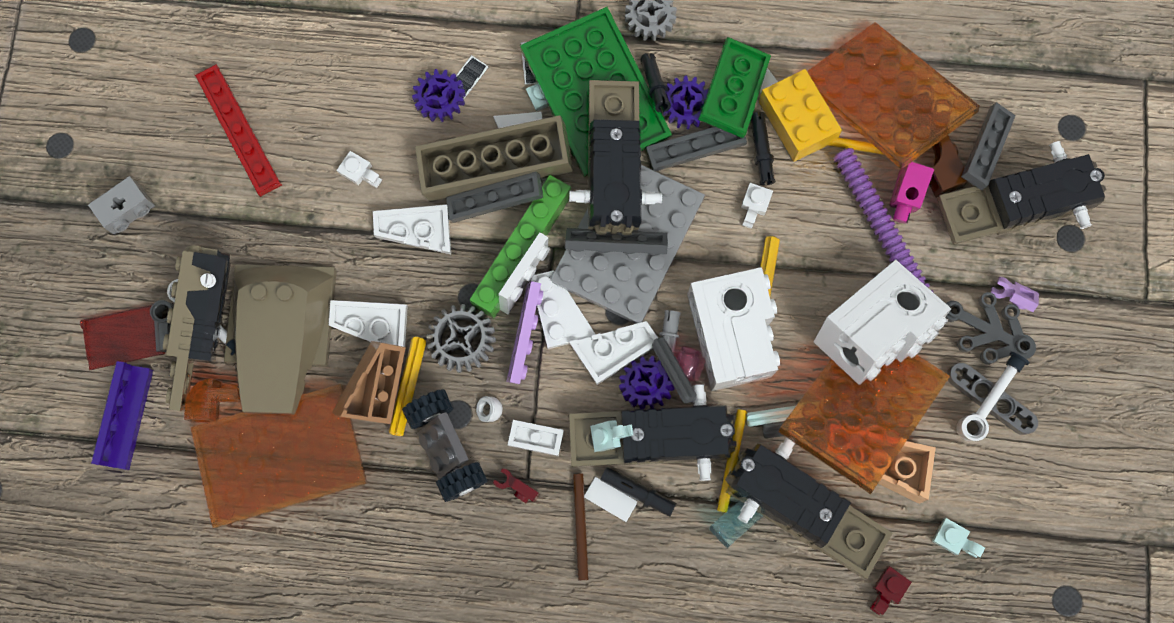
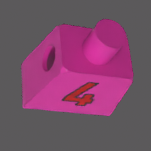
(914, 182)

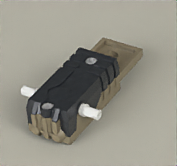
(614, 159)
(1026, 198)
(195, 316)
(660, 436)
(805, 508)

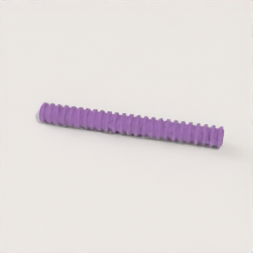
(876, 213)

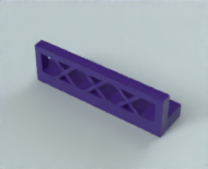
(122, 416)

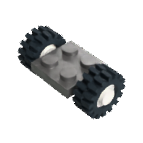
(443, 445)

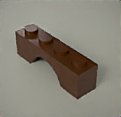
(946, 168)

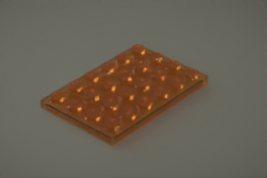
(891, 95)
(865, 424)
(277, 460)

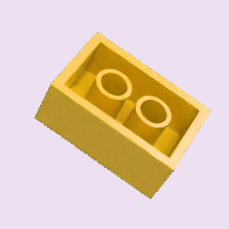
(799, 115)

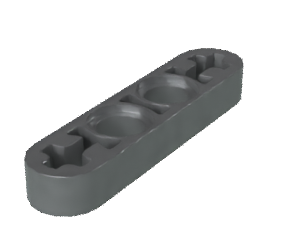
(1014, 424)

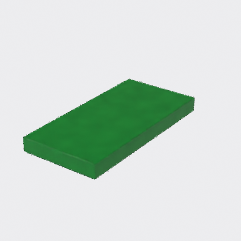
(734, 87)

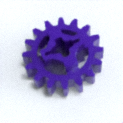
(442, 85)
(695, 96)
(640, 392)

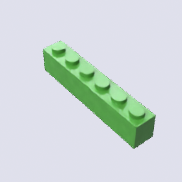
(537, 219)

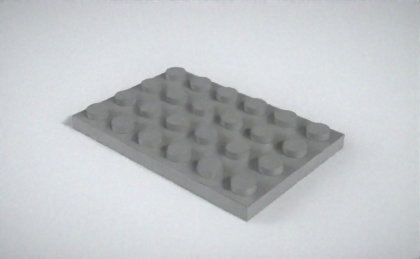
(631, 281)

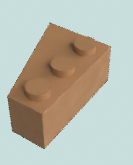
(373, 385)

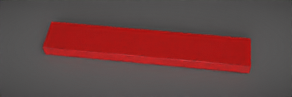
(238, 130)

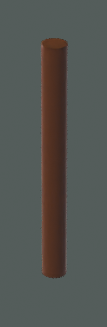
(580, 524)

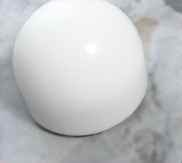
(495, 409)

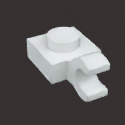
(358, 169)
(756, 202)

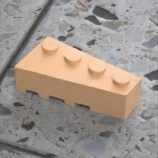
(911, 472)

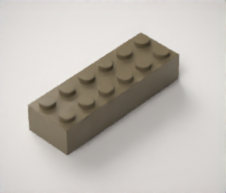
(493, 156)

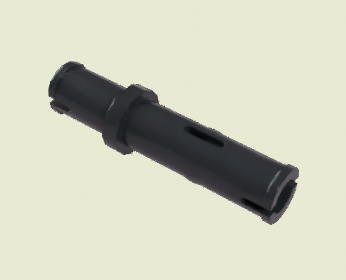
(657, 87)
(762, 149)
(639, 492)

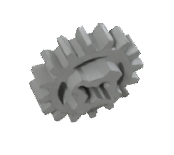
(640, 19)

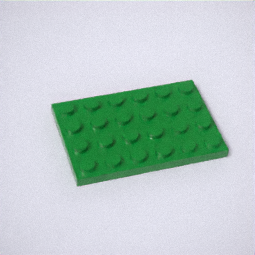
(584, 52)

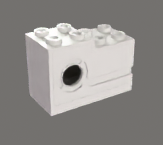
(882, 323)
(734, 328)

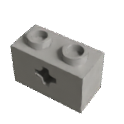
(110, 205)

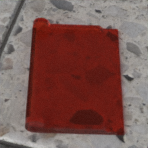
(119, 337)

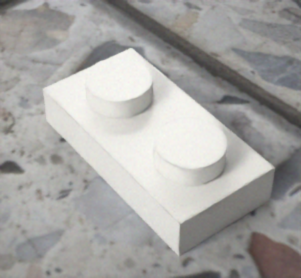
(535, 438)

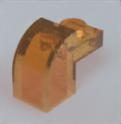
(205, 398)

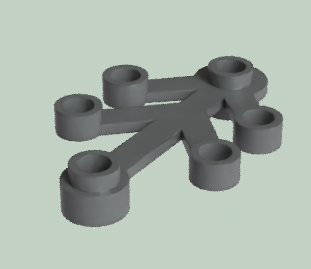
(993, 330)

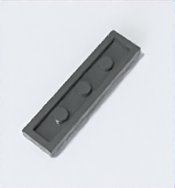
(988, 146)
(692, 147)
(494, 197)
(638, 242)

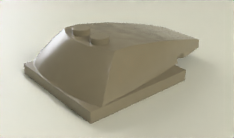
(278, 332)

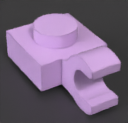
(1019, 295)

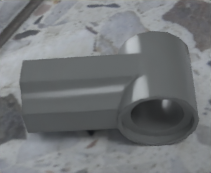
(161, 324)

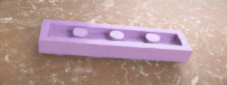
(527, 322)

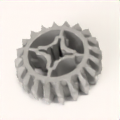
(449, 320)

